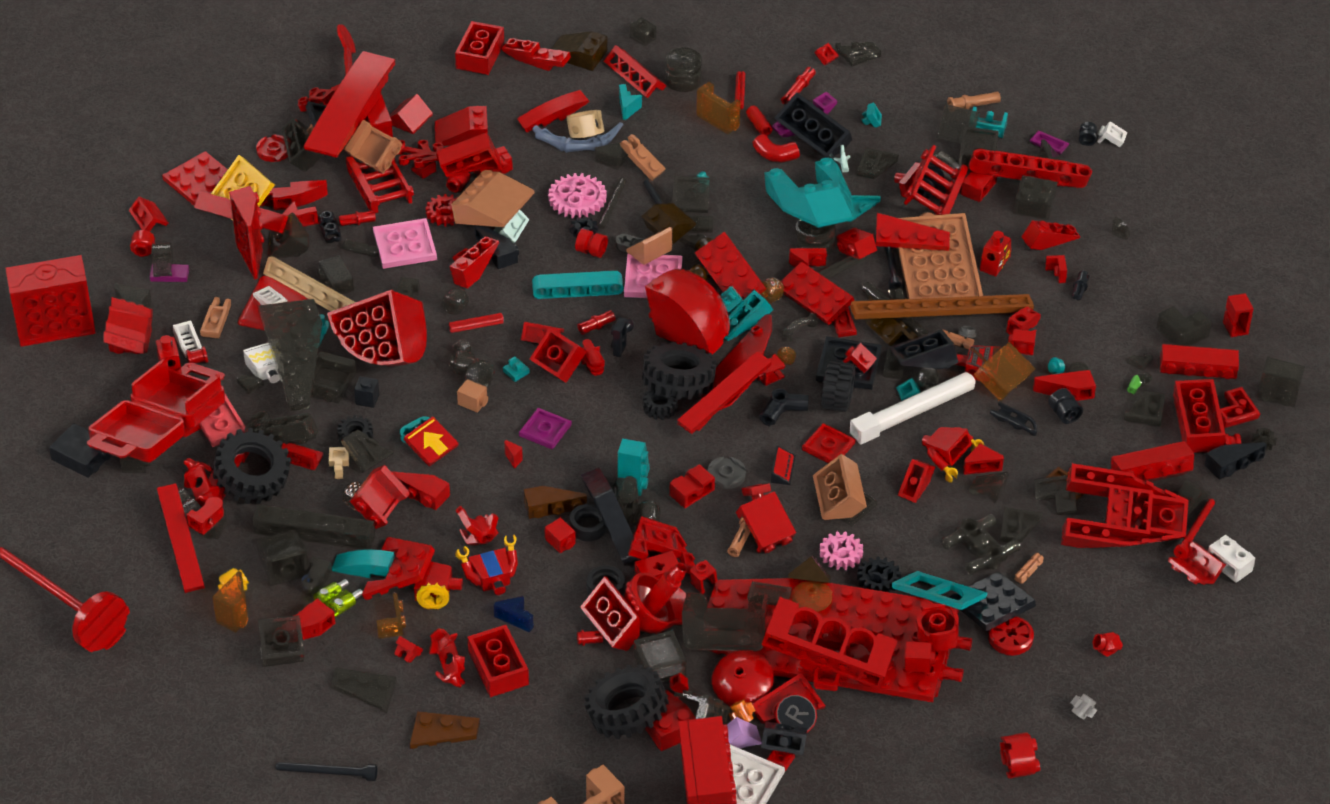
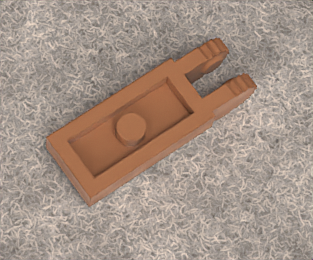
(642, 157)
(215, 318)

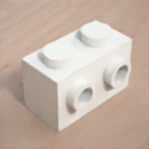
(1237, 559)

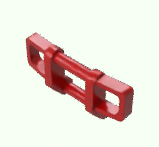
(830, 643)

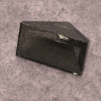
(1048, 152)

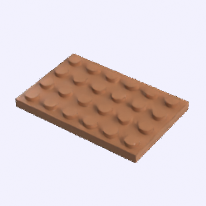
(939, 271)

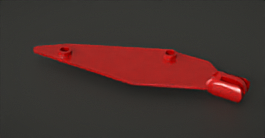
(754, 341)

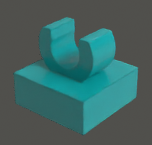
(872, 115)
(731, 299)
(516, 369)

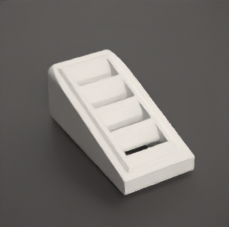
(264, 298)
(185, 327)

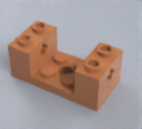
(601, 788)

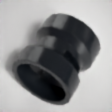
(1088, 133)

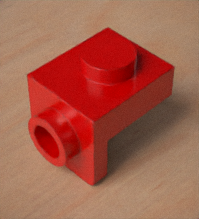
(860, 357)

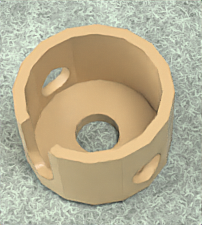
(583, 124)

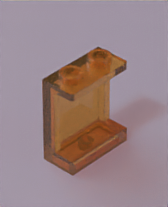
(716, 110)
(1004, 371)

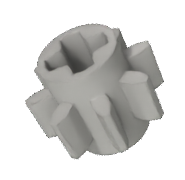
(1083, 706)

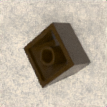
(665, 216)

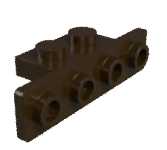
(889, 328)

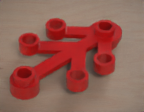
(419, 154)

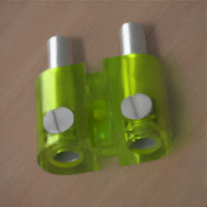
(337, 599)

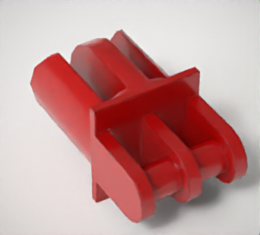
(593, 358)

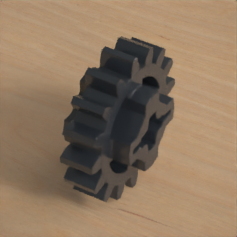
(880, 574)

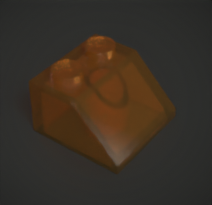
(231, 604)

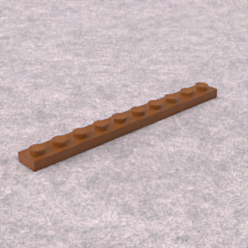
(940, 306)

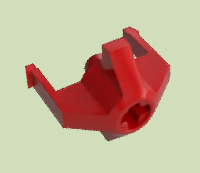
(482, 528)

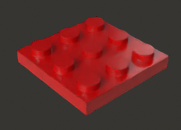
(195, 175)

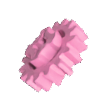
(841, 550)

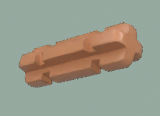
(959, 340)
(1028, 568)

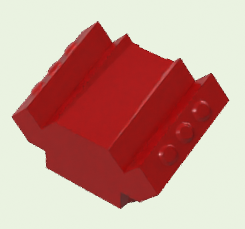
(128, 327)

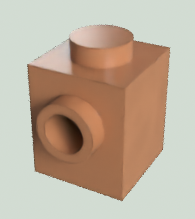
(472, 395)

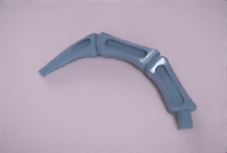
(571, 145)

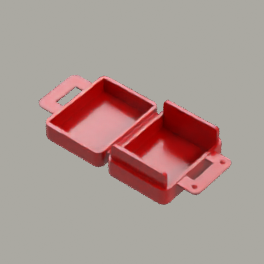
(158, 411)

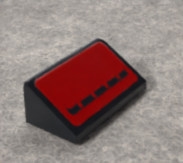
(782, 466)

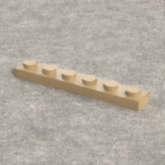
(305, 285)

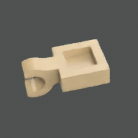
(338, 458)

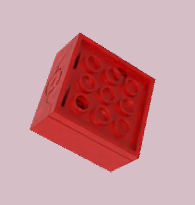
(50, 300)
(707, 761)

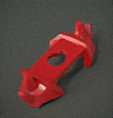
(196, 471)
(443, 644)

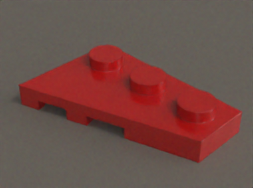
(767, 705)

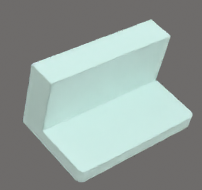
(514, 227)

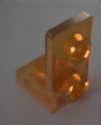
(392, 626)

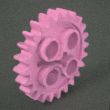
(577, 195)

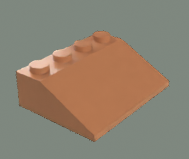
(490, 200)

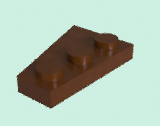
(439, 728)

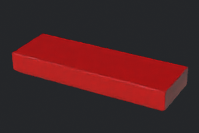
(844, 324)

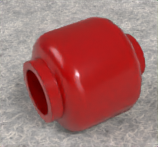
(142, 243)

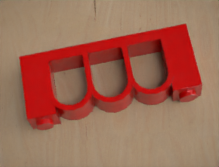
(869, 673)

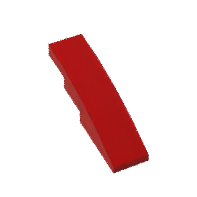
(553, 109)

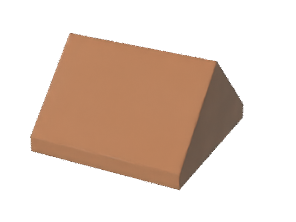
(652, 247)

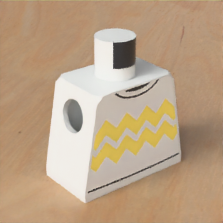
(261, 362)

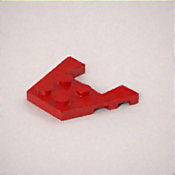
(659, 537)
(407, 567)

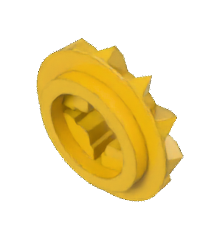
(427, 601)

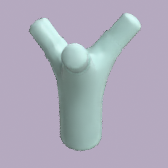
(843, 159)

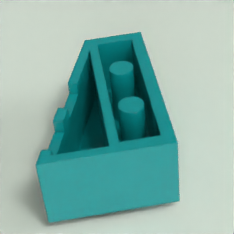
(634, 462)

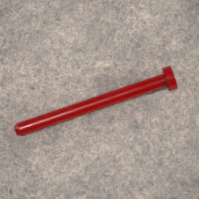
(1181, 550)

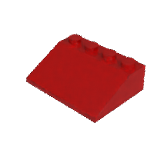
(247, 227)

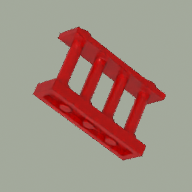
(953, 186)
(367, 190)

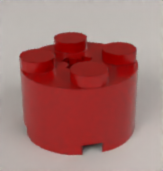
(938, 626)
(1019, 755)

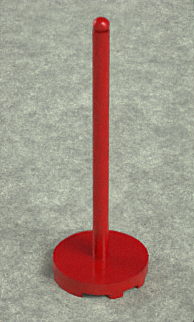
(98, 620)

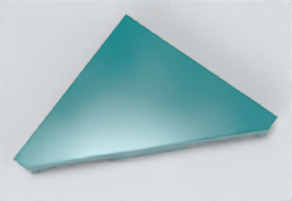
(862, 203)

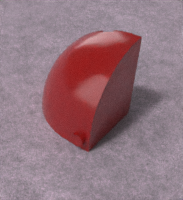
(688, 310)
(382, 329)

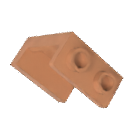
(373, 147)

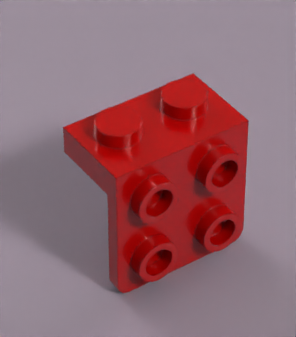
(1198, 565)

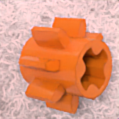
(742, 710)

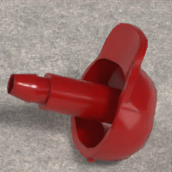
(657, 600)

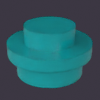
(1056, 365)

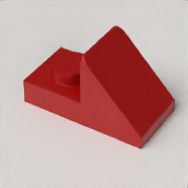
(306, 216)
(809, 256)

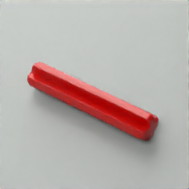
(740, 88)
(476, 322)

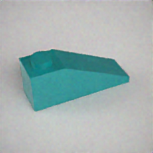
(748, 314)

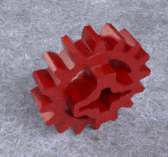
(443, 208)

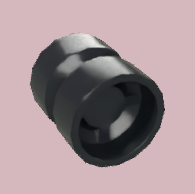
(1065, 406)

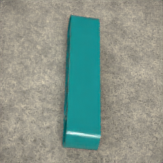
(577, 284)

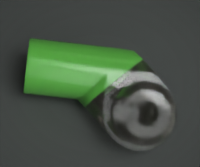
(1139, 381)

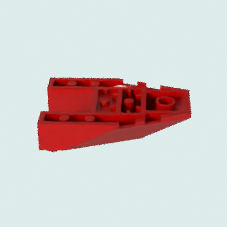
(1134, 512)

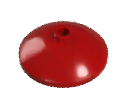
(750, 685)

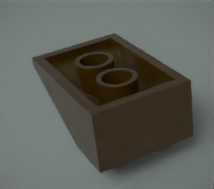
(584, 48)

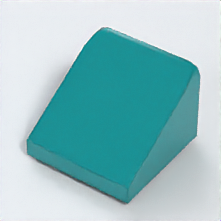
(908, 389)

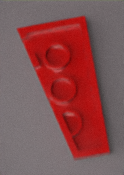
(907, 234)

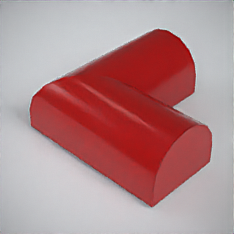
(1240, 409)

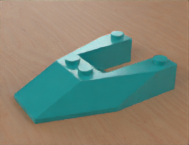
(818, 203)

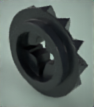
(576, 225)

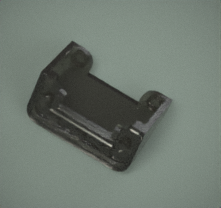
(724, 627)

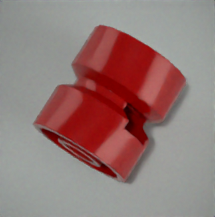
(591, 243)

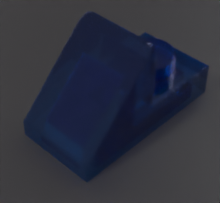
(513, 612)

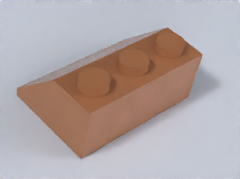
(839, 489)

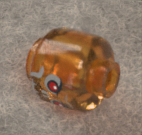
(774, 289)

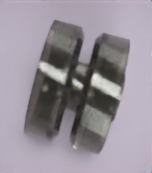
(815, 237)

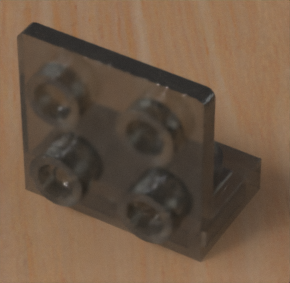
(707, 707)

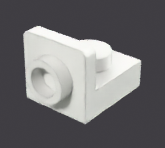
(1112, 133)

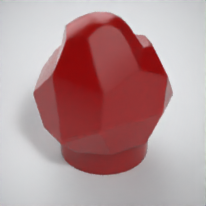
(1107, 643)

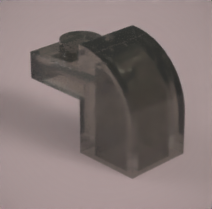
(162, 259)

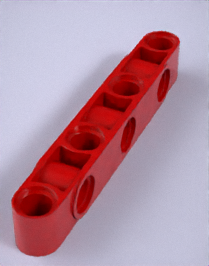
(1015, 165)

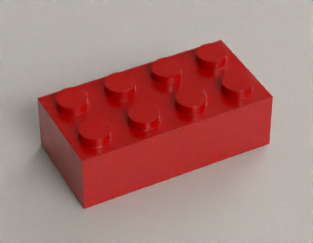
(1199, 414)

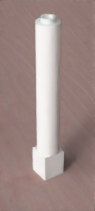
(870, 425)

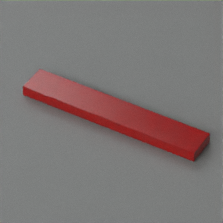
(222, 207)
(724, 392)
(180, 538)

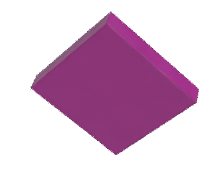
(545, 428)

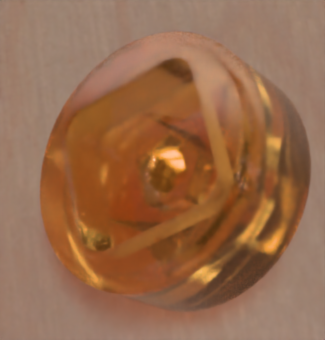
(786, 355)

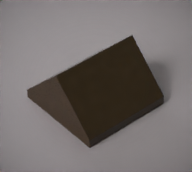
(810, 570)

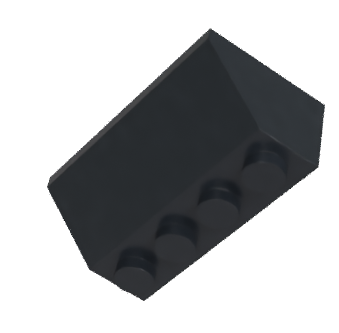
(813, 126)

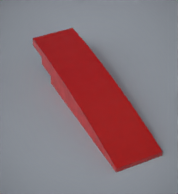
(350, 104)

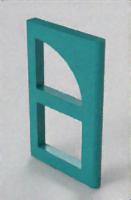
(969, 595)

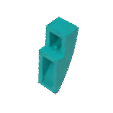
(364, 563)

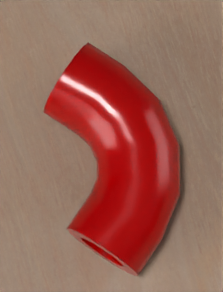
(775, 152)

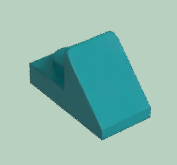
(628, 102)

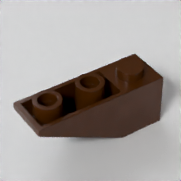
(547, 501)

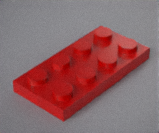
(729, 267)
(816, 293)

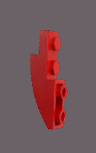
(531, 53)
(300, 192)

